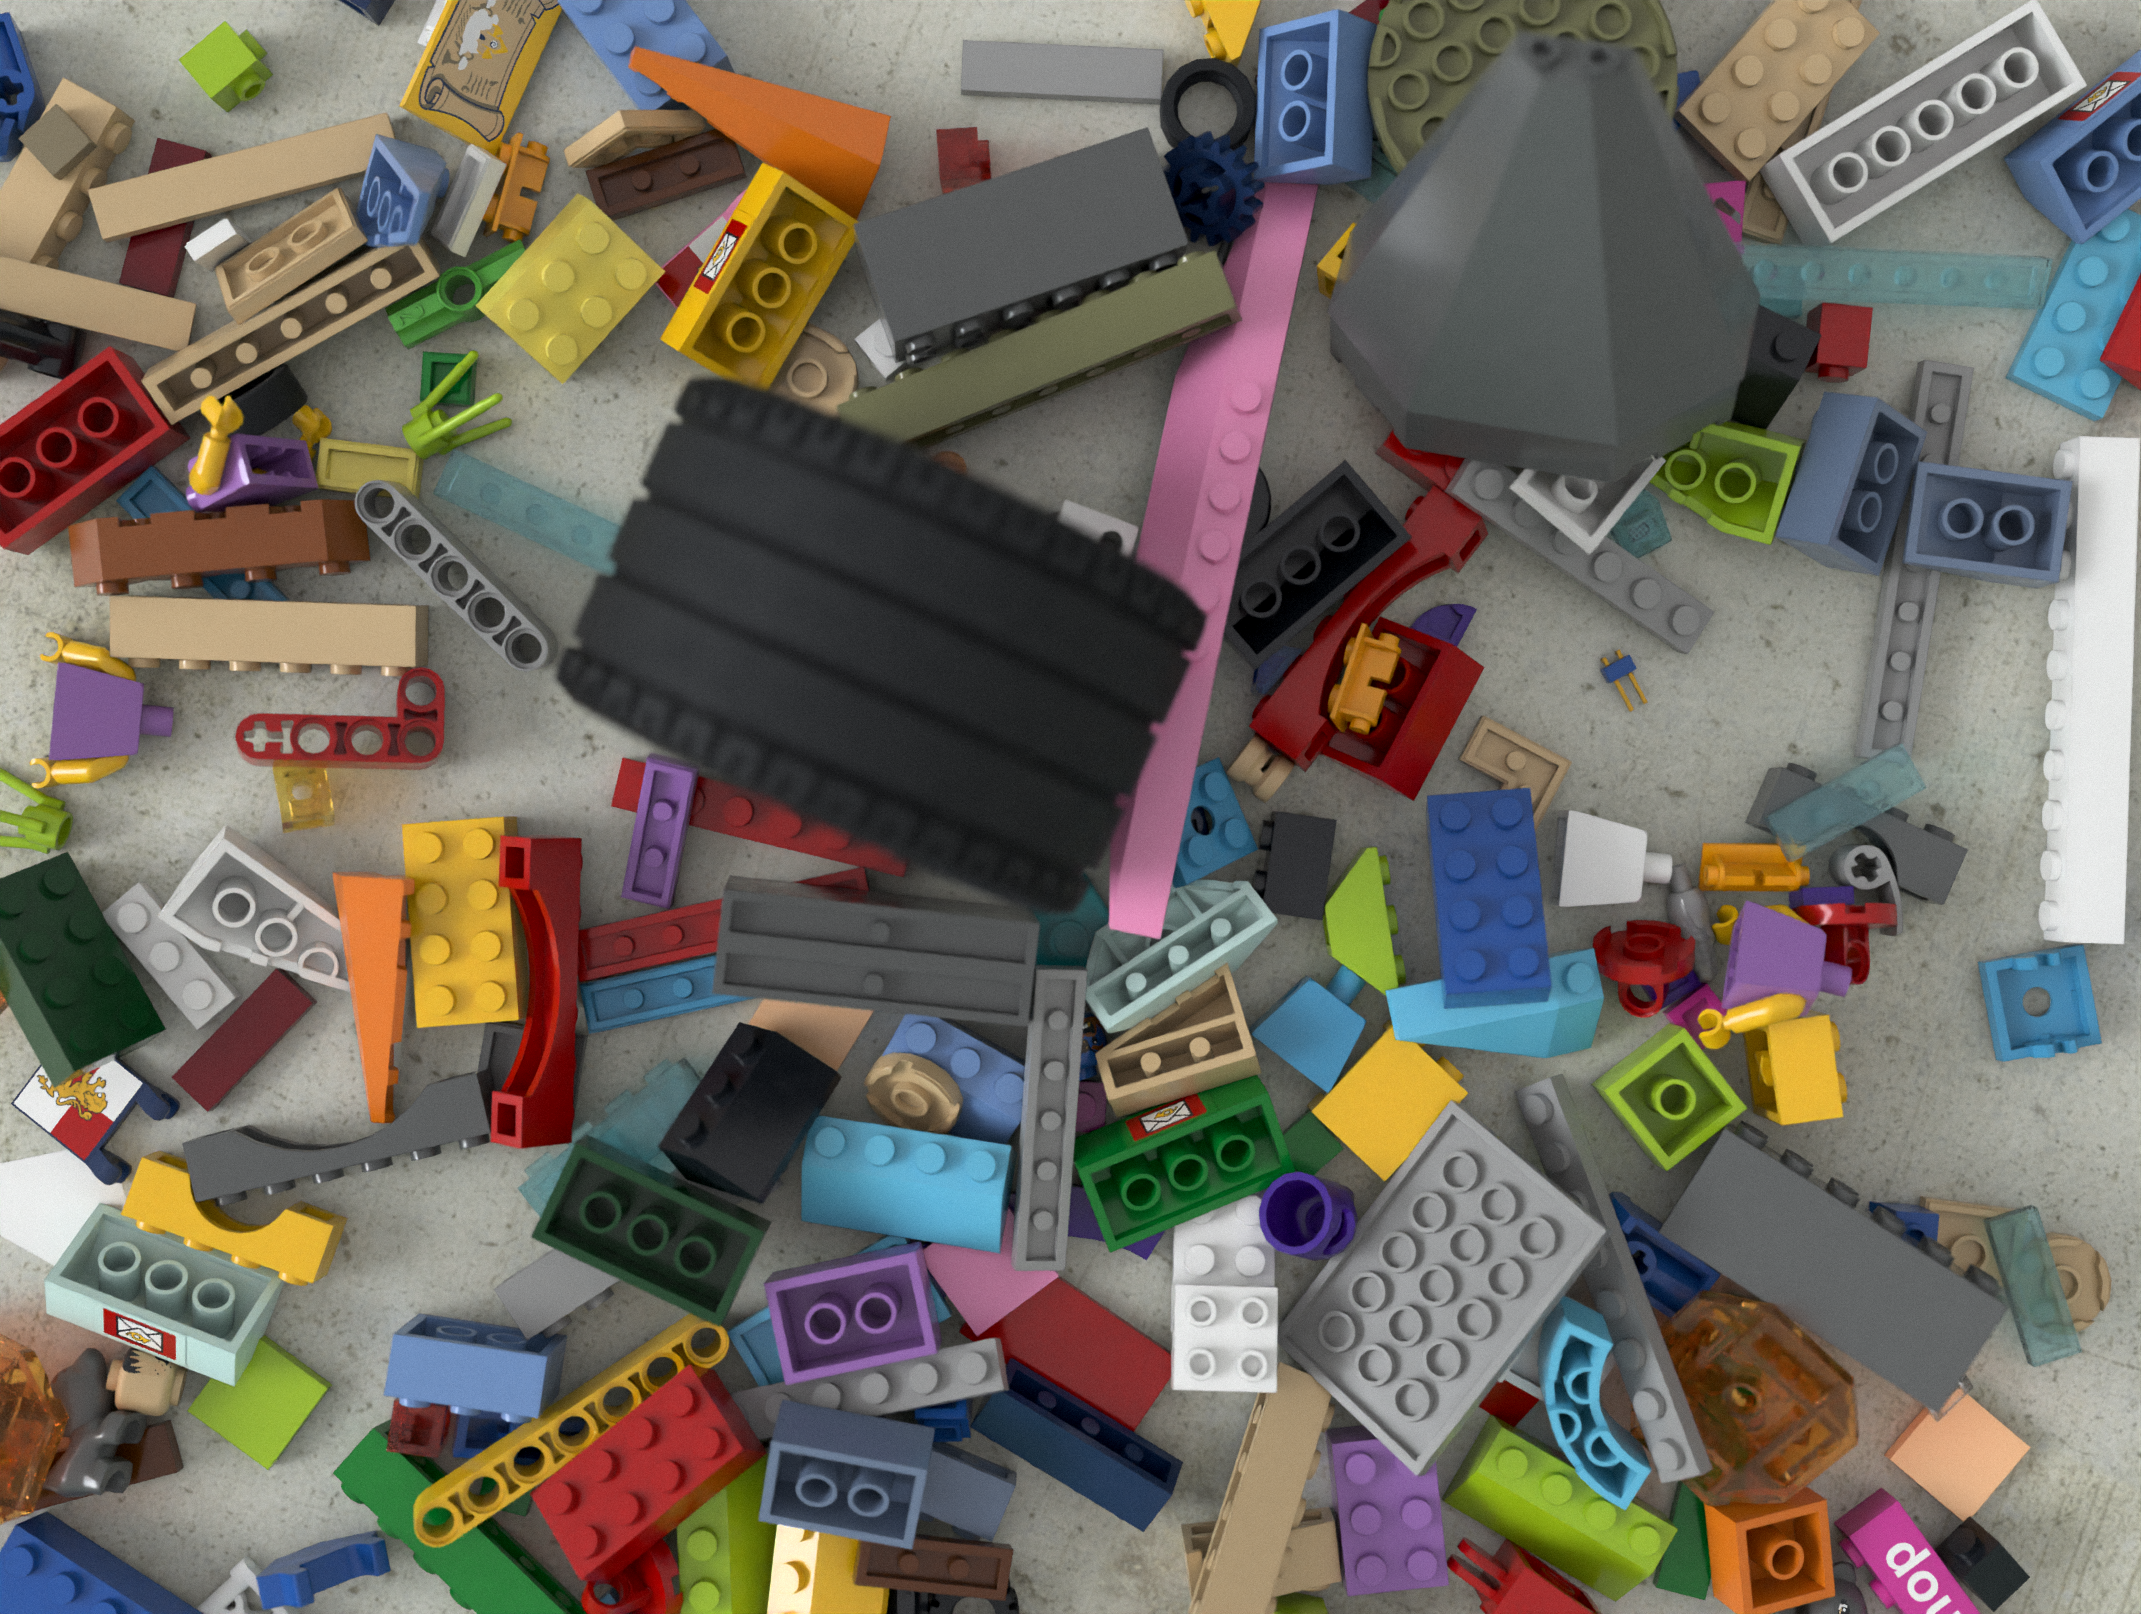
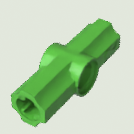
(433, 309)

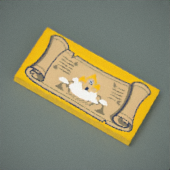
(479, 66)

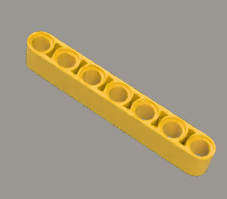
(543, 1432)

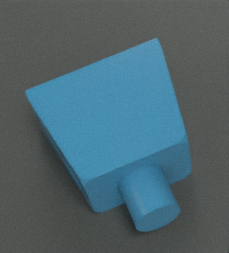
(1314, 1026)

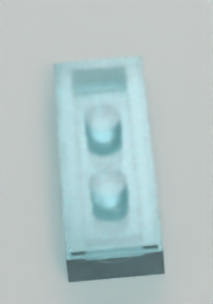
(1844, 802)
(2032, 1285)

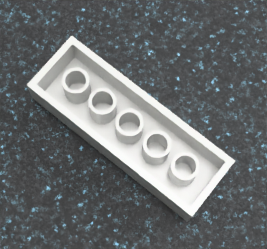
(1922, 126)

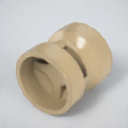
(1248, 768)

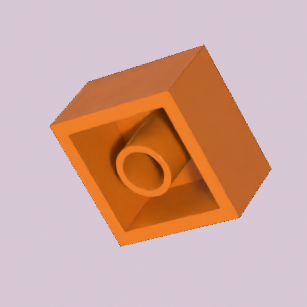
(1770, 1553)

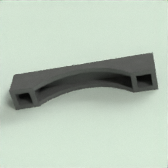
(246, 1158)

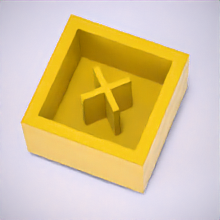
(1795, 1070)

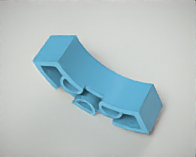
(1569, 1372)

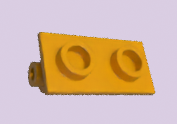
(525, 170)
(1355, 698)
(1749, 868)

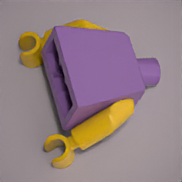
(252, 467)
(95, 715)
(1770, 971)

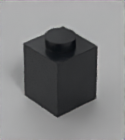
(1981, 1563)

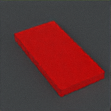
(1084, 1351)

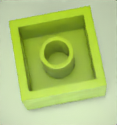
(1669, 1096)

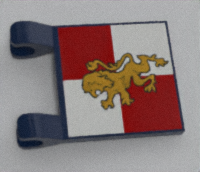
(91, 1110)

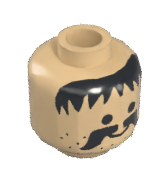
(146, 1383)

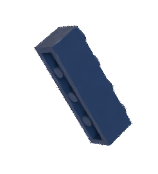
(1079, 1446)

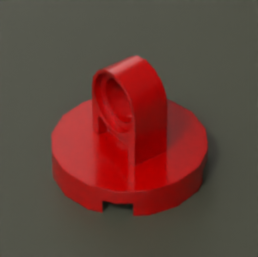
(1848, 932)
(1644, 955)
(642, 1586)

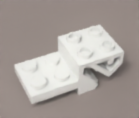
(1224, 1302)

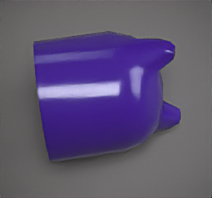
(1308, 1216)

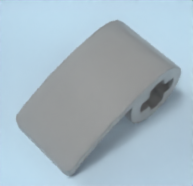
(1876, 875)

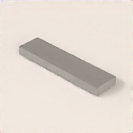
(1062, 72)

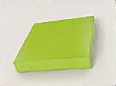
(265, 1405)

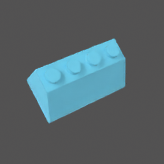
(906, 1183)

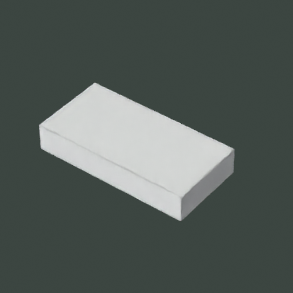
(467, 200)

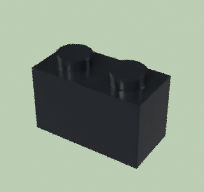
(1295, 864)

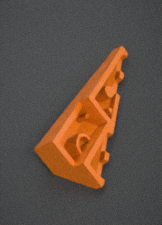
(809, 137)
(375, 955)

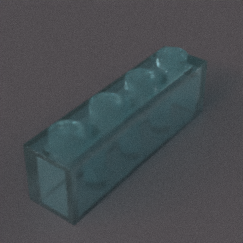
(633, 1126)

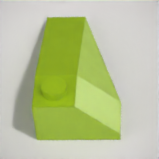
(1733, 477)

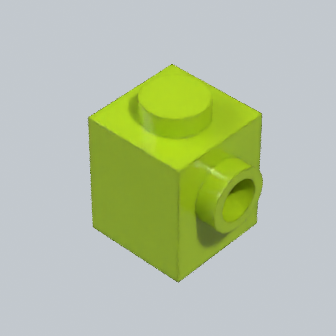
(228, 66)

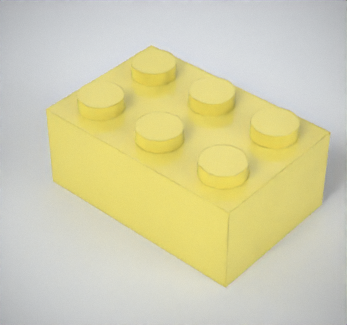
(570, 288)

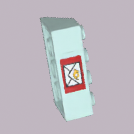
(162, 1295)

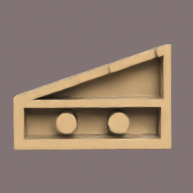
(1181, 1050)
(1312, 1562)

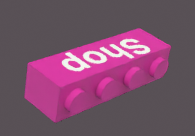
(1899, 1559)

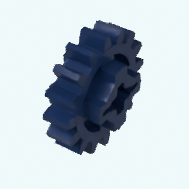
(1209, 163)

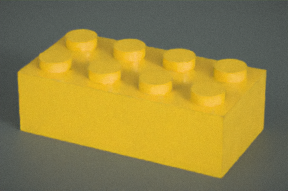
(463, 925)

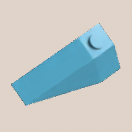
(1526, 1029)

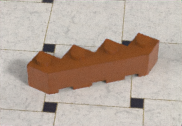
(201, 545)

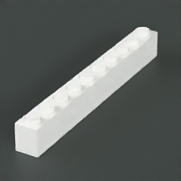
(2091, 695)

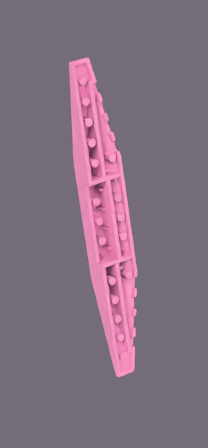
(1199, 527)

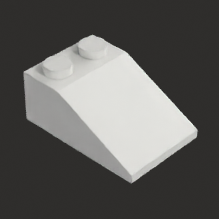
(1580, 506)

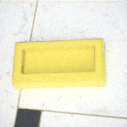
(349, 465)

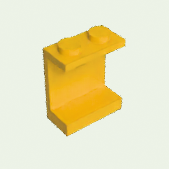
(1388, 1101)

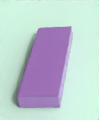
(660, 831)

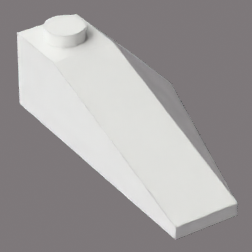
(258, 910)

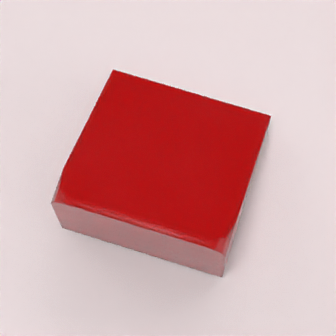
(1508, 1402)

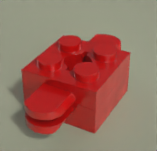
(1518, 1582)

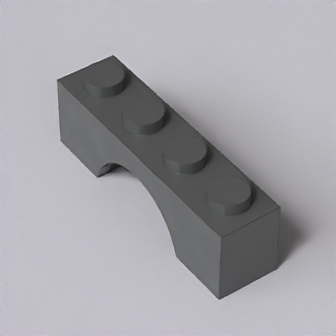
(1921, 859)

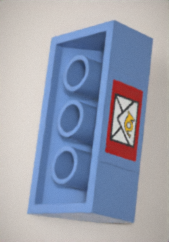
(2087, 158)

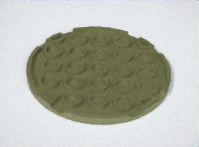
(1437, 50)

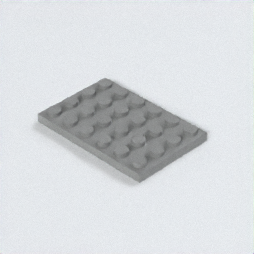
(1440, 1286)

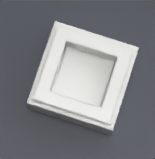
(217, 244)

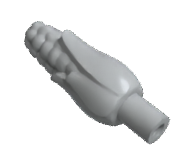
(1690, 911)

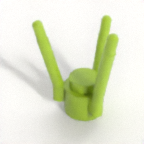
(435, 431)
(44, 826)

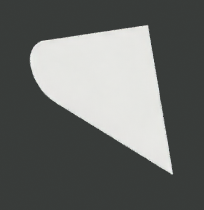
(49, 1201)

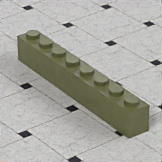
(1051, 355)

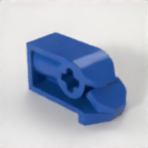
(16, 77)
(1666, 1270)

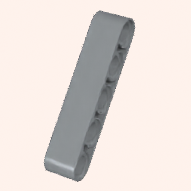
(433, 569)

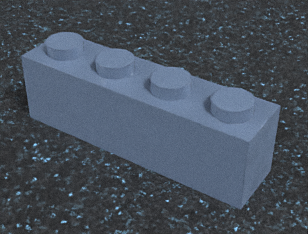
(965, 1491)

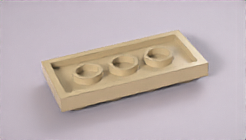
(1773, 80)

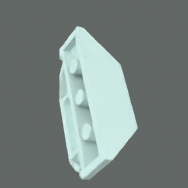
(1201, 932)

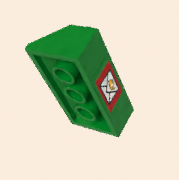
(1180, 1160)

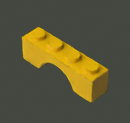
(295, 1244)

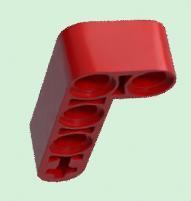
(343, 728)

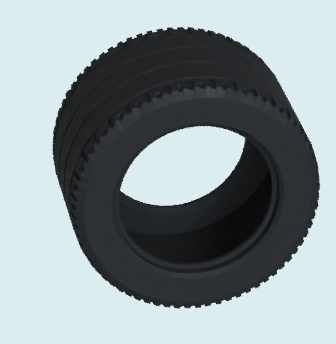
(882, 644)

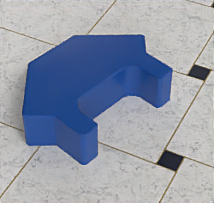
(303, 1573)

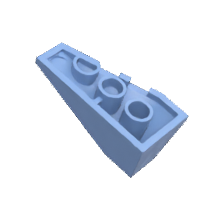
(400, 192)

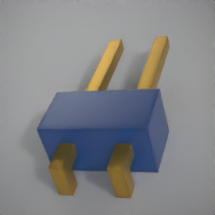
(1618, 669)

